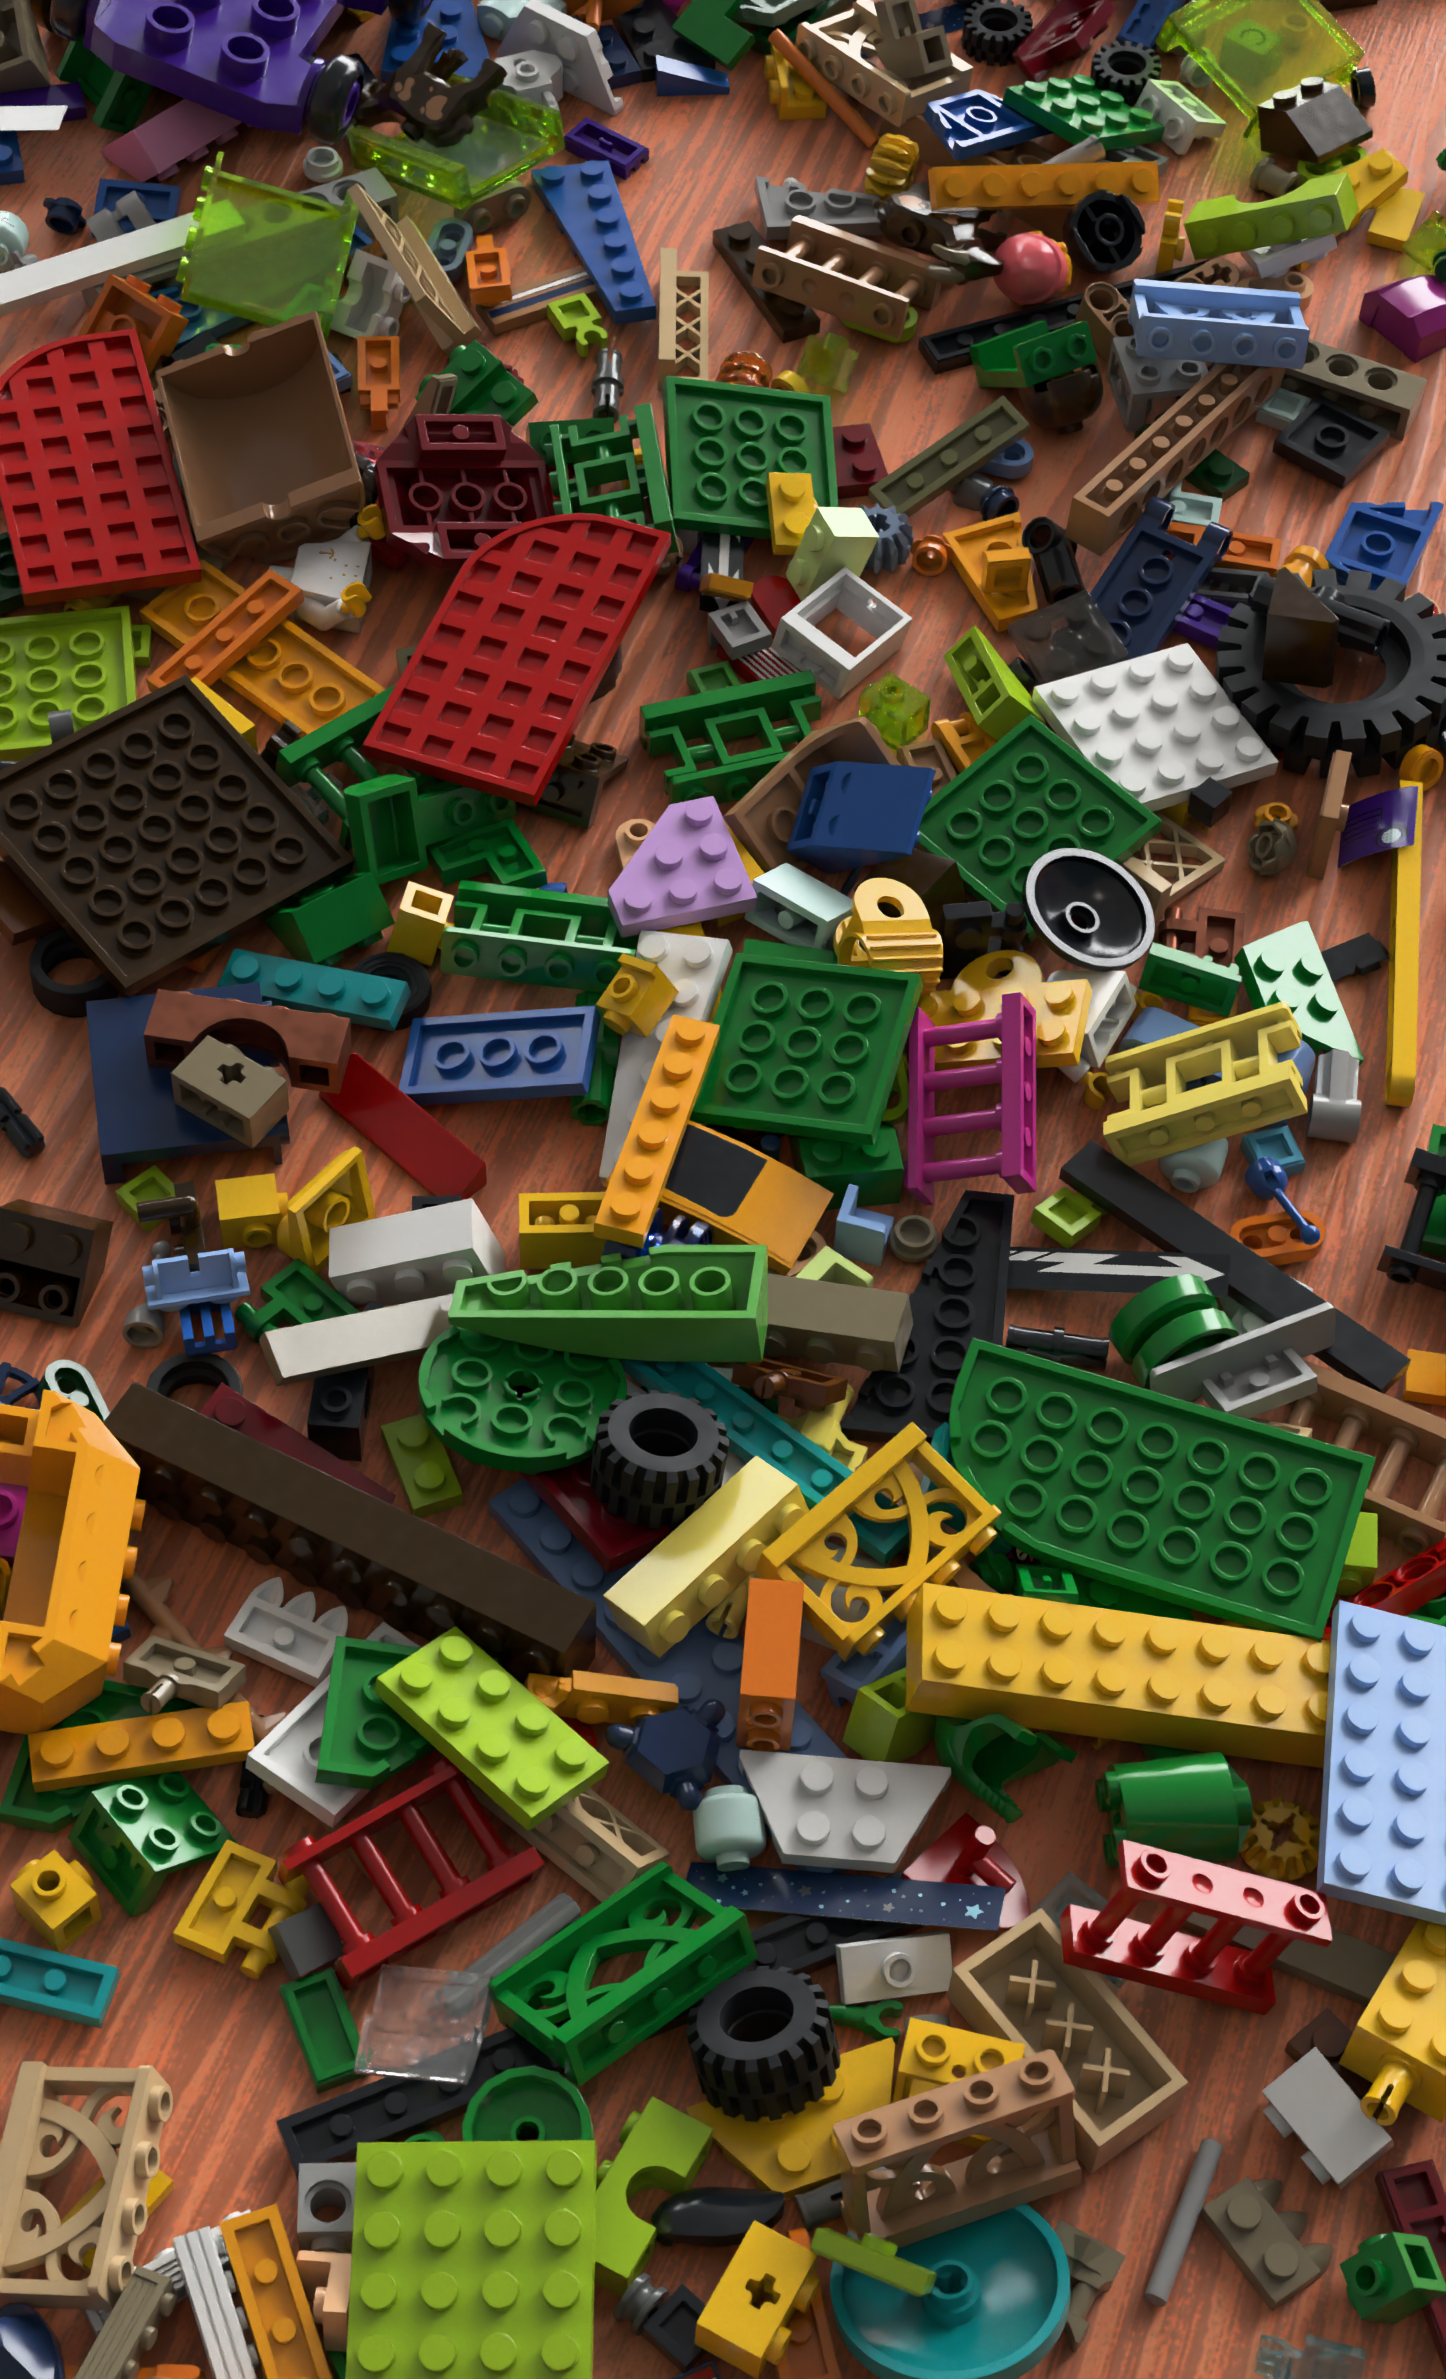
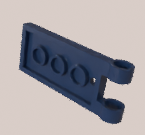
(1147, 592)

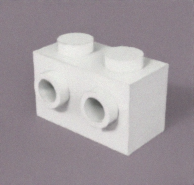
(1326, 2119)

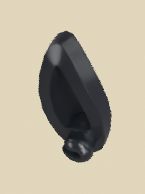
(715, 2215)

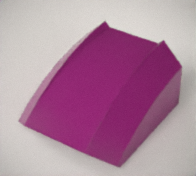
(1409, 314)

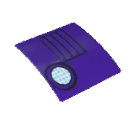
(1379, 824)

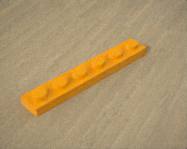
(1039, 185)
(656, 1132)

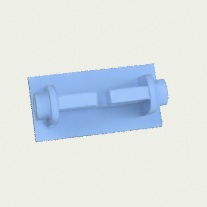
(172, 1285)

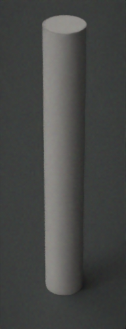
(1183, 2222)

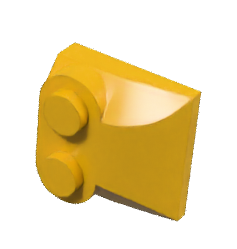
(329, 1200)

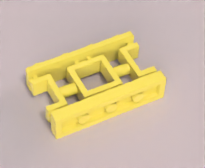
(1250, 1096)

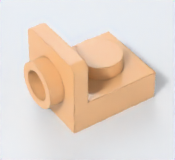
(327, 2282)

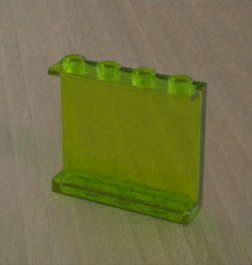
(1262, 47)
(265, 250)

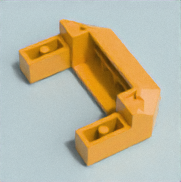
(65, 1560)

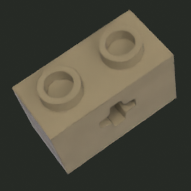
(230, 1091)

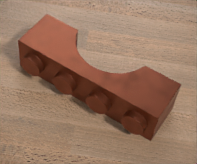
(307, 1044)

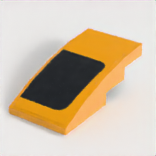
(742, 1195)

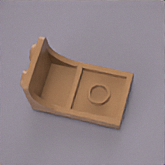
(769, 810)

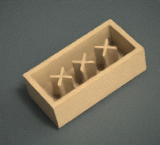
(1030, 1997)

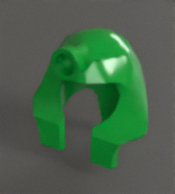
(987, 1757)

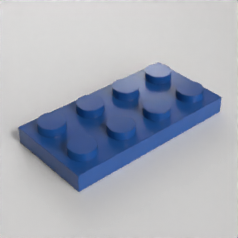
(500, 1055)

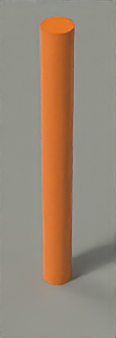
(824, 89)

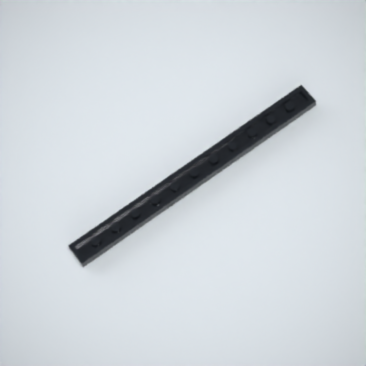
(402, 2107)

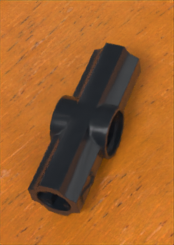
(1356, 627)

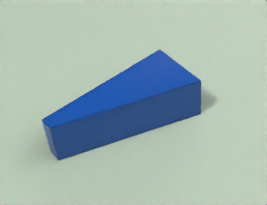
(683, 78)

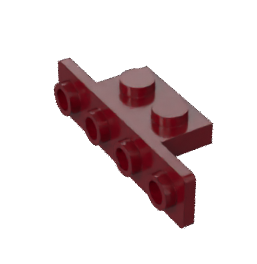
(1062, 34)

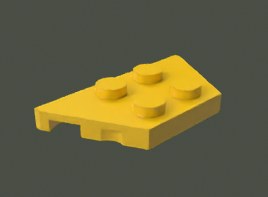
(801, 2148)

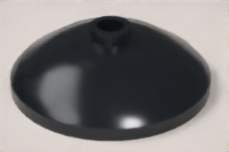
(1088, 909)

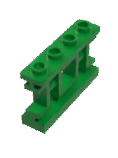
(608, 460)
(722, 717)
(533, 937)

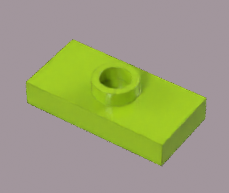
(873, 2258)

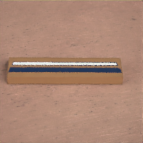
(531, 299)

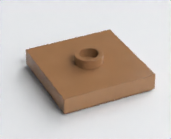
(1331, 815)

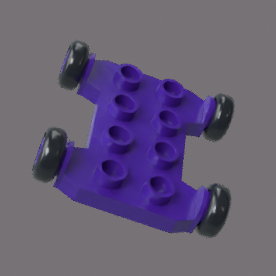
(235, 54)

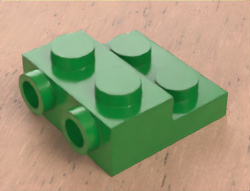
(485, 385)

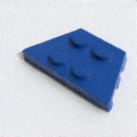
(979, 124)
(1382, 541)

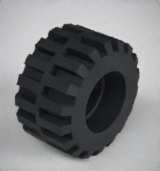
(657, 1457)
(763, 2043)

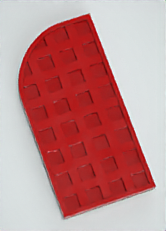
(89, 474)
(518, 653)

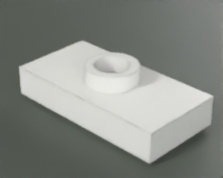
(894, 1967)

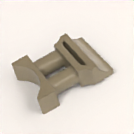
(1091, 2274)

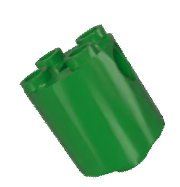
(1176, 1805)

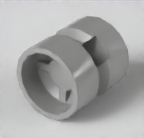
(107, 223)

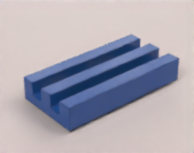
(210, 1345)

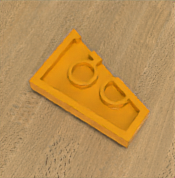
(968, 558)

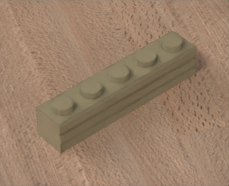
(130, 2327)

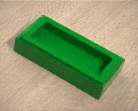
(323, 2028)

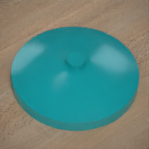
(989, 2313)

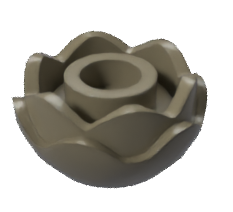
(1272, 847)

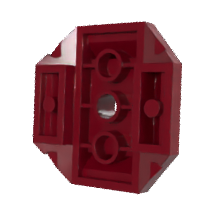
(457, 485)

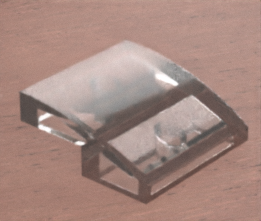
(425, 2025)

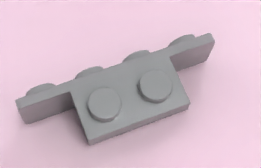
(1253, 1369)

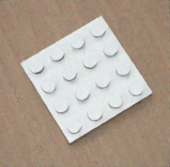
(1156, 726)

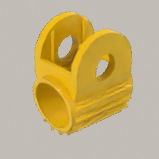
(889, 942)

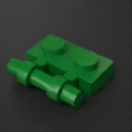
(292, 1296)

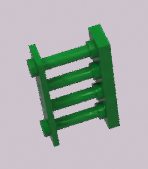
(338, 742)

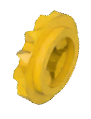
(1289, 1860)

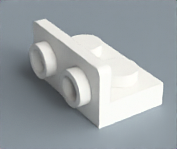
(1180, 113)

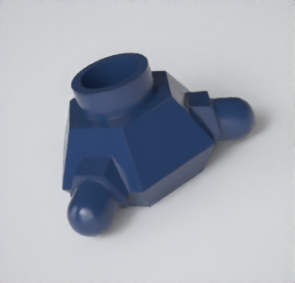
(673, 1749)

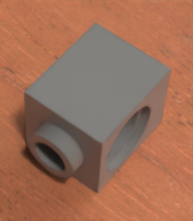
(320, 2187)

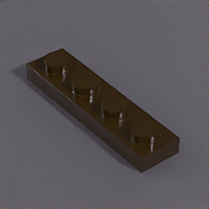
(739, 249)

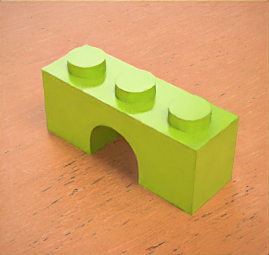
(658, 2151)

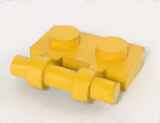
(226, 1902)

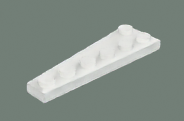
(697, 971)

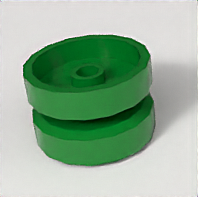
(1167, 1324)
(526, 2106)

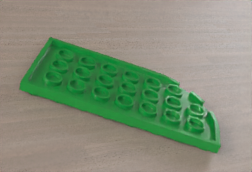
(1157, 1490)

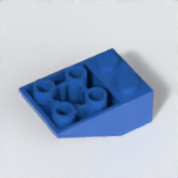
(859, 814)

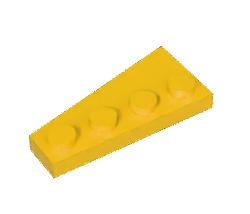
(1373, 183)

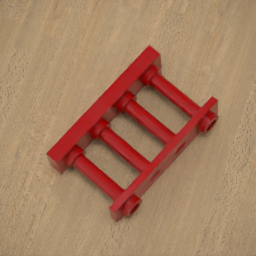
(411, 1923)
(1186, 1963)

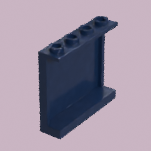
(137, 1099)

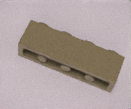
(837, 1323)

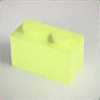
(831, 542)

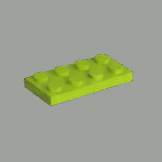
(491, 1728)

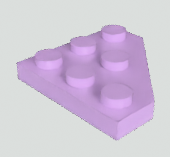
(682, 873)

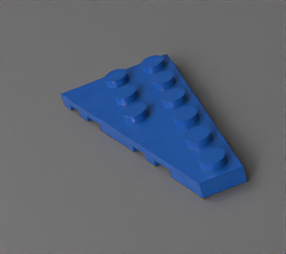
(463, 32)

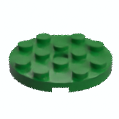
(475, 1412)

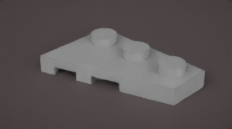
(837, 208)

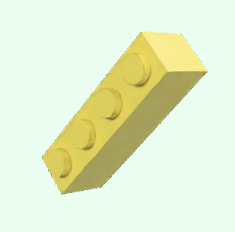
(705, 1556)

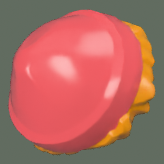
(1033, 268)

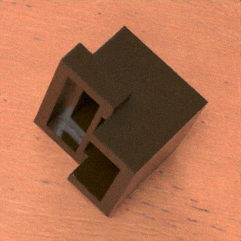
(929, 876)

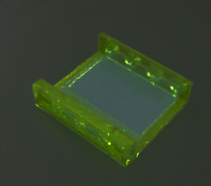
(504, 144)

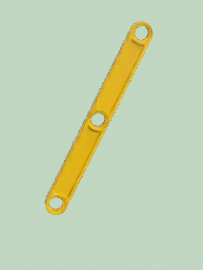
(1403, 966)

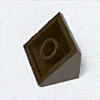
(1299, 635)

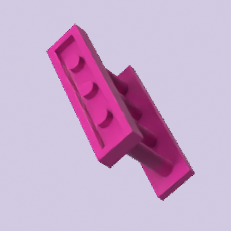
(1012, 1117)

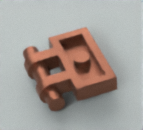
(1213, 933)

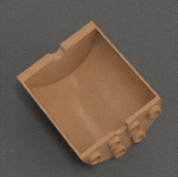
(263, 443)

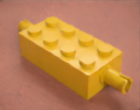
(1403, 2031)

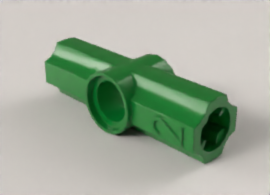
(595, 1107)

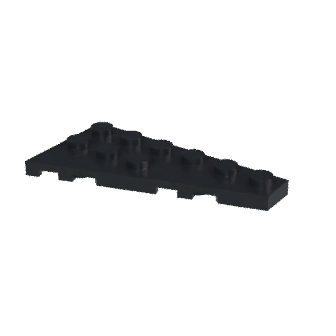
(954, 1301)

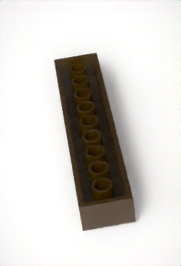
(348, 1540)

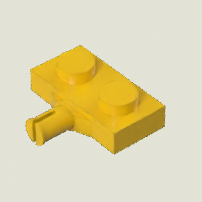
(790, 509)

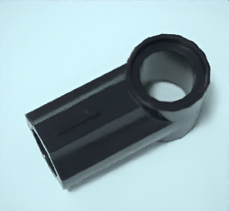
(1053, 559)

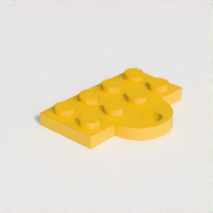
(976, 996)

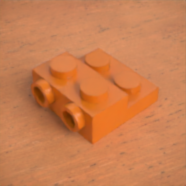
(129, 306)

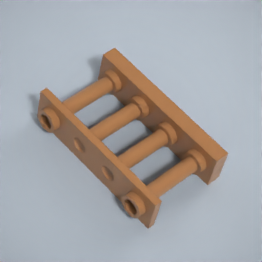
(846, 276)
(1405, 1431)

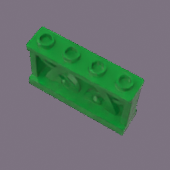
(619, 2016)

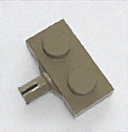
(183, 1673)

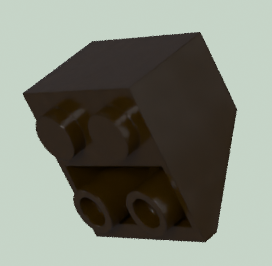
(50, 1261)

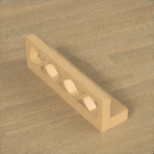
(670, 322)
(588, 1847)

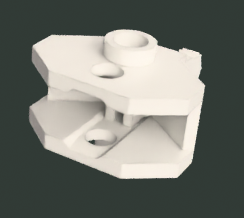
(535, 77)

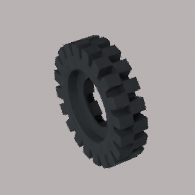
(1387, 724)

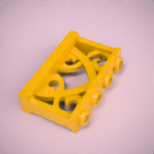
(889, 1473)

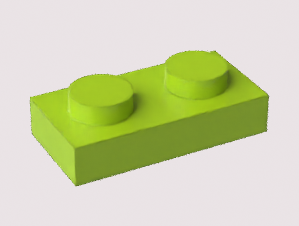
(421, 1466)

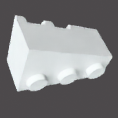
(412, 1254)

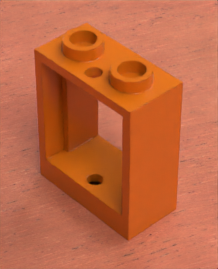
(770, 1665)

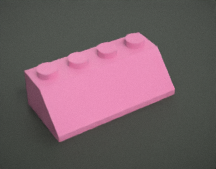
(168, 138)

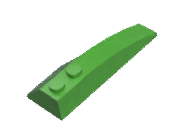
(652, 1307)

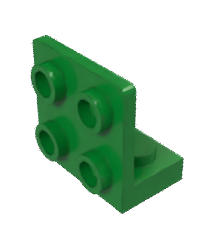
(143, 1833)

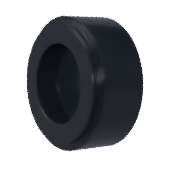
(1363, 88)

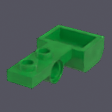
(395, 824)

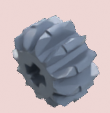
(893, 541)

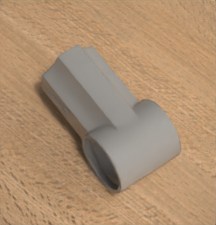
(1334, 1106)

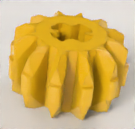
(891, 166)

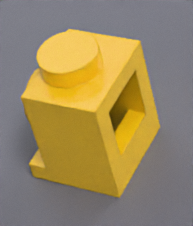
(636, 997)

